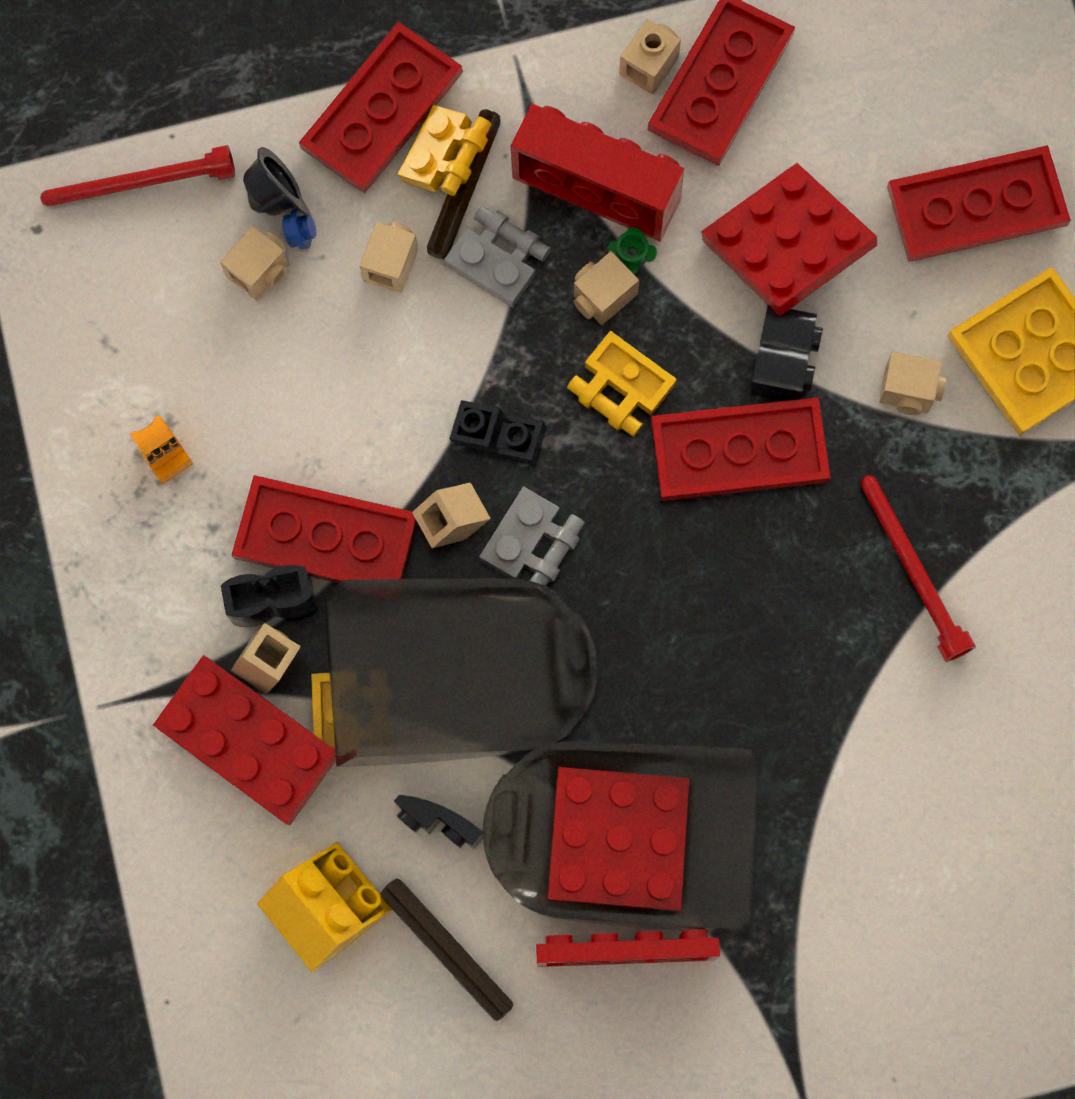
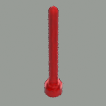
(215, 164)
(952, 639)

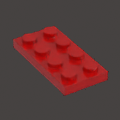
(721, 79)
(381, 107)
(978, 203)
(740, 449)
(323, 532)
(246, 740)
(647, 948)

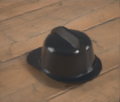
(272, 186)

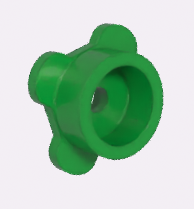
(633, 239)

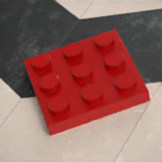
(789, 239)
(618, 839)

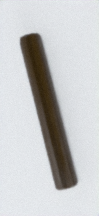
(456, 206)
(446, 949)

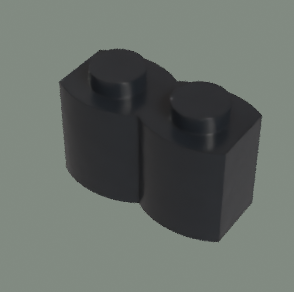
(784, 354)
(258, 599)

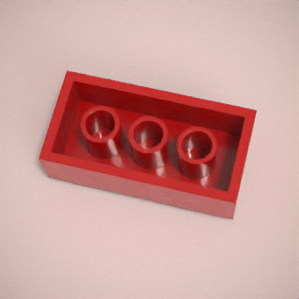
(596, 171)

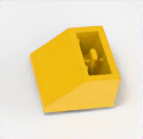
(323, 906)

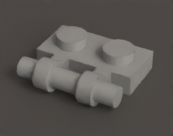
(492, 267)
(521, 533)

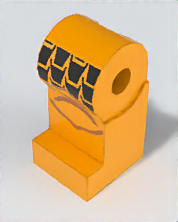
(161, 450)

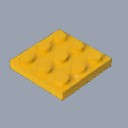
(1024, 350)

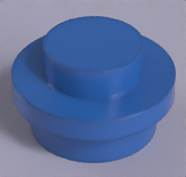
(298, 229)

